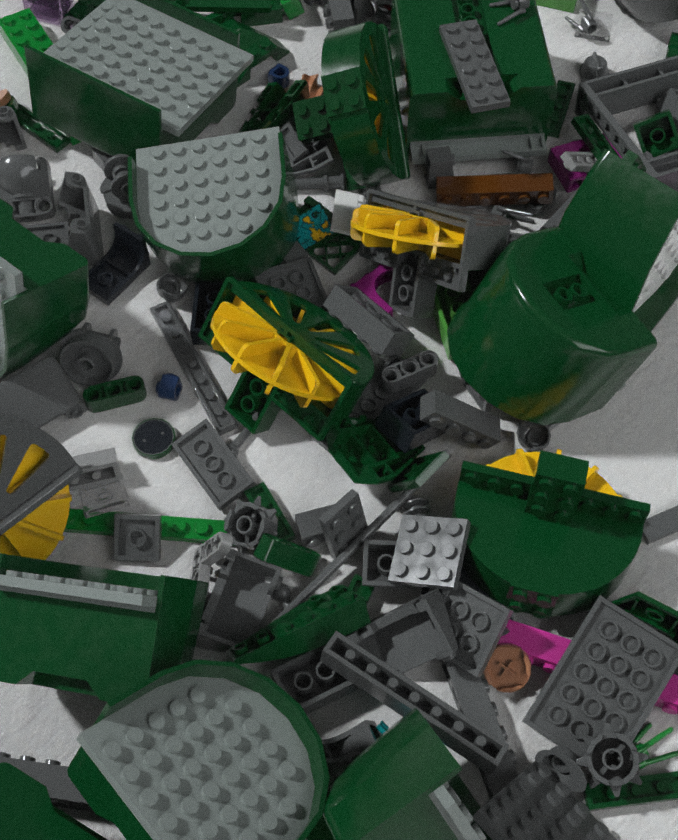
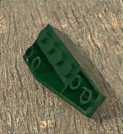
(304, 627)

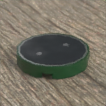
(153, 438)

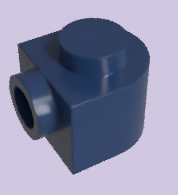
(279, 74)
(169, 387)

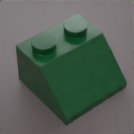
(657, 133)

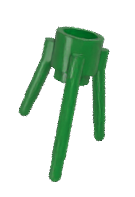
(642, 748)

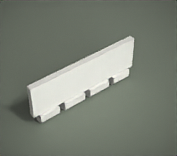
(343, 208)

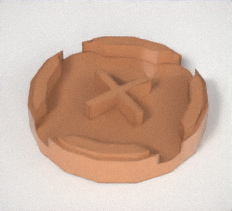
(508, 668)

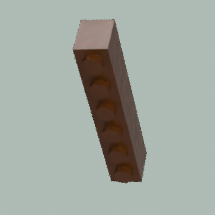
(496, 189)

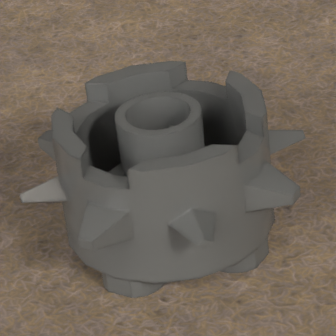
(249, 522)
(627, 755)

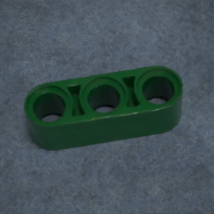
(108, 401)
(287, 555)

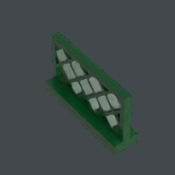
(308, 203)

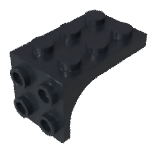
(120, 265)

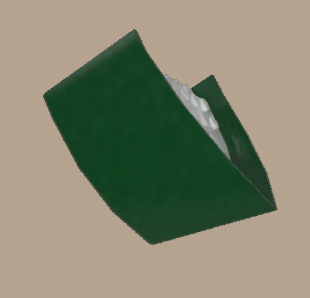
(627, 235)

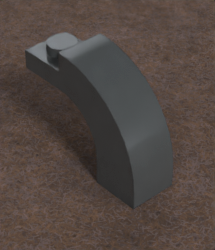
(348, 745)

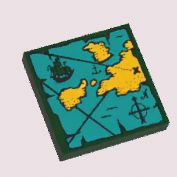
(314, 228)

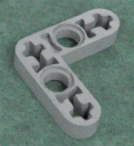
(207, 555)

